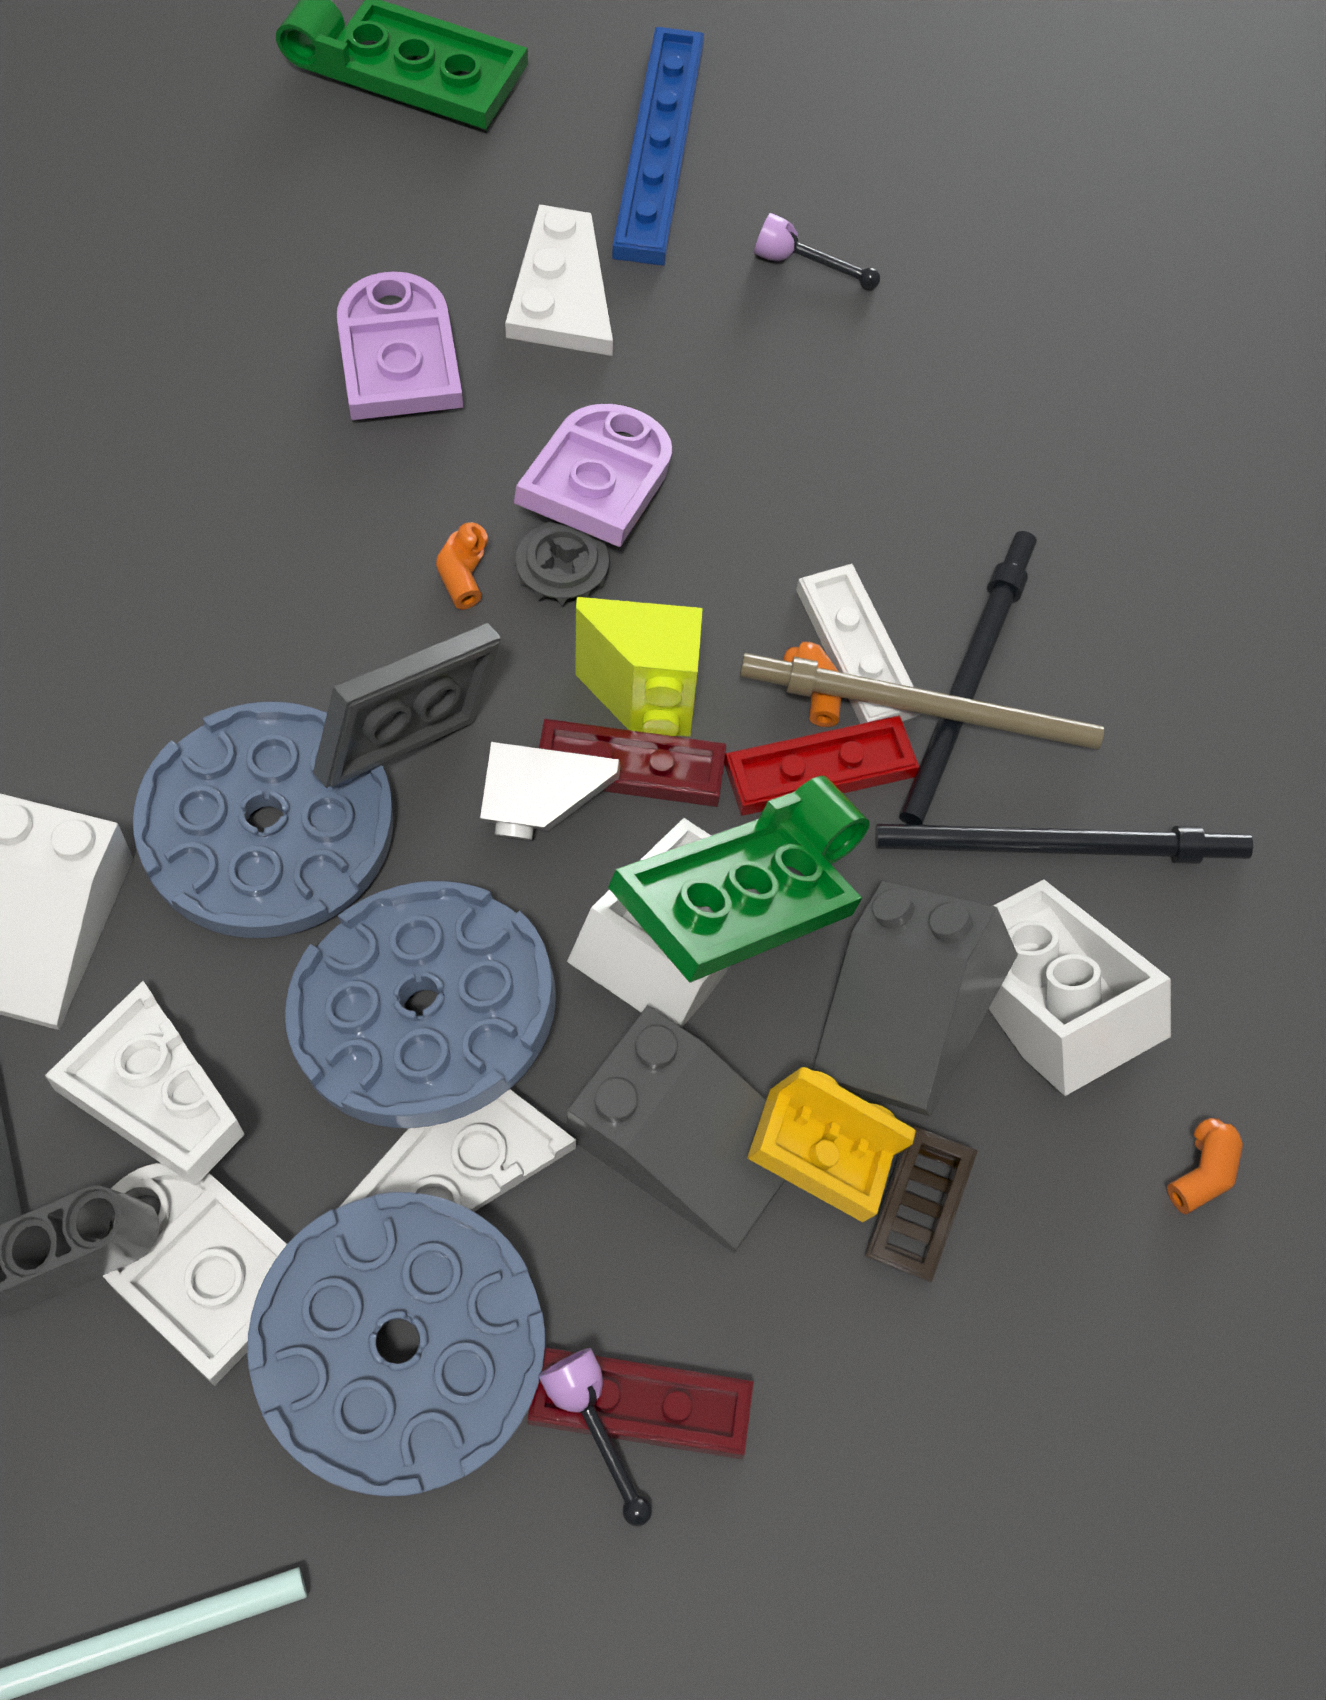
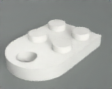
(202, 1269)

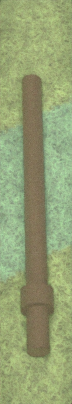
(805, 677)

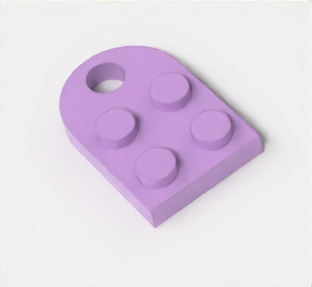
(399, 353)
(596, 476)

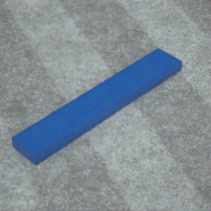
(658, 147)

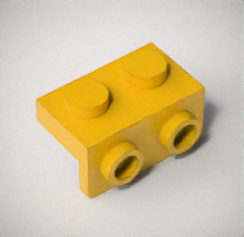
(829, 1142)

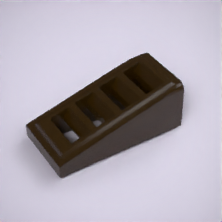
(943, 1151)

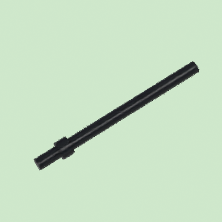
(1004, 588)
(1183, 844)

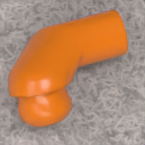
(458, 562)
(823, 707)
(1217, 1168)

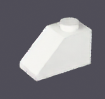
(540, 787)

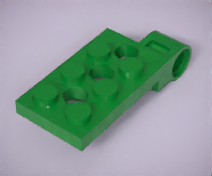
(319, 42)
(794, 830)

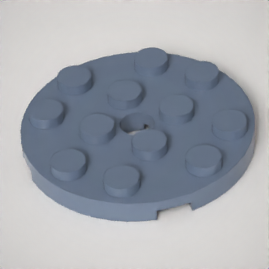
(225, 871)
(466, 1047)
(379, 1421)

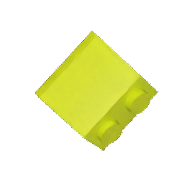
(640, 661)

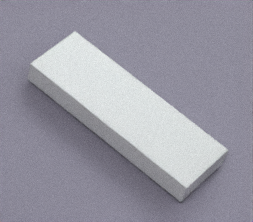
(853, 634)

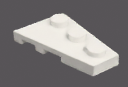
(561, 286)
(149, 1088)
(470, 1156)

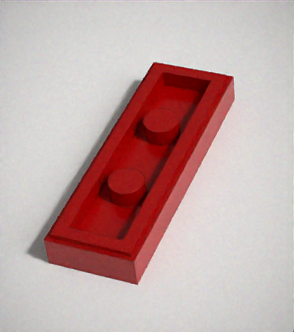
(848, 756)

